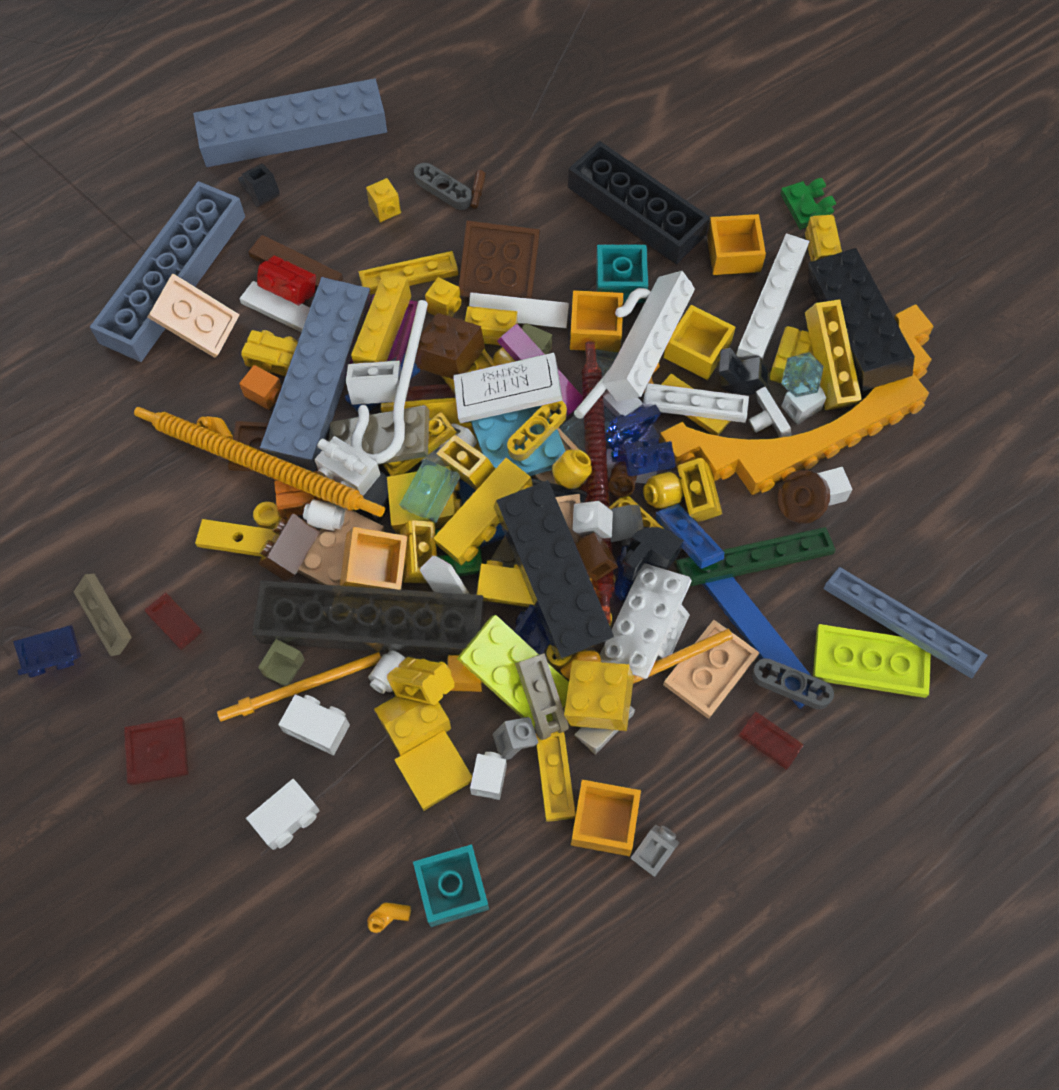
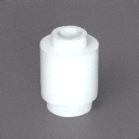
(324, 515)
(385, 665)

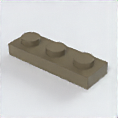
(102, 614)

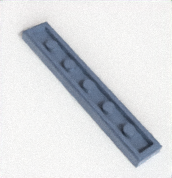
(905, 622)

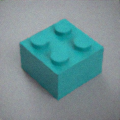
(621, 269)
(450, 885)

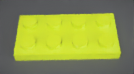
(493, 659)
(871, 661)

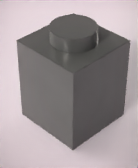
(626, 523)

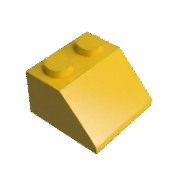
(411, 722)

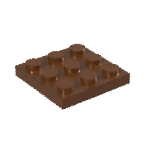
(498, 260)

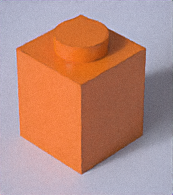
(261, 387)

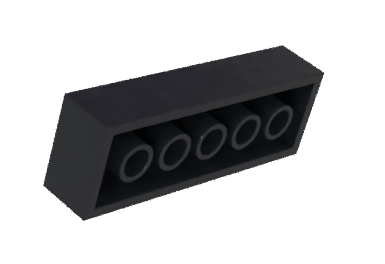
(638, 202)
(874, 336)
(553, 570)

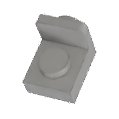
(514, 736)
(655, 849)

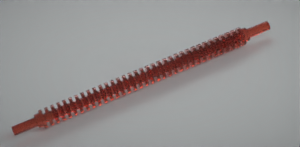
(596, 450)

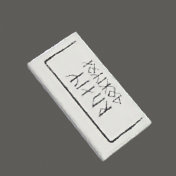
(507, 388)

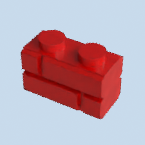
(286, 280)

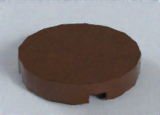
(804, 496)

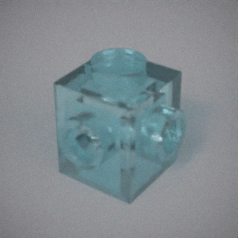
(802, 374)

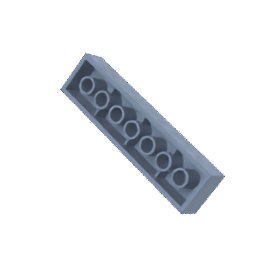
(290, 122)
(181, 248)
(316, 373)

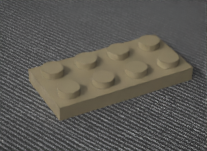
(380, 433)

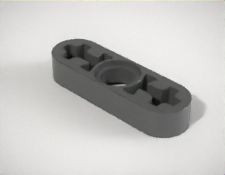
(448, 194)
(804, 679)

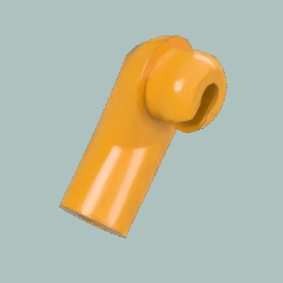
(215, 424)
(591, 656)
(386, 914)

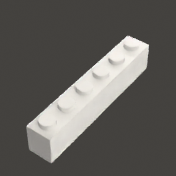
(773, 298)
(649, 337)

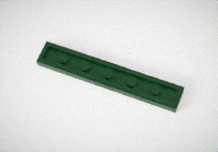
(760, 556)

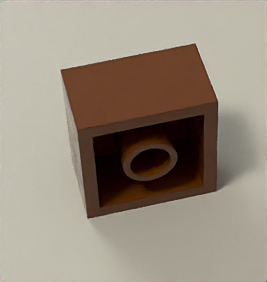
(449, 346)

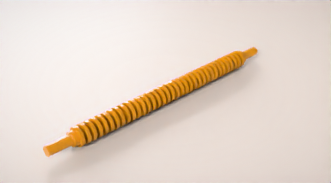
(259, 461)

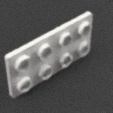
(648, 620)

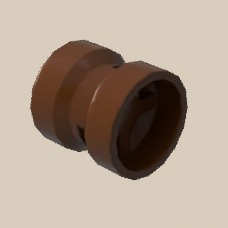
(620, 483)

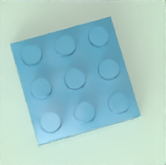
(495, 431)

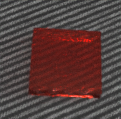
(156, 751)

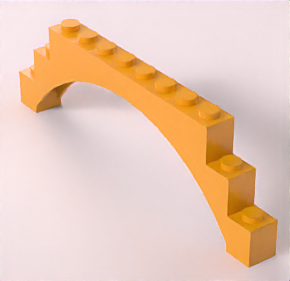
(770, 460)

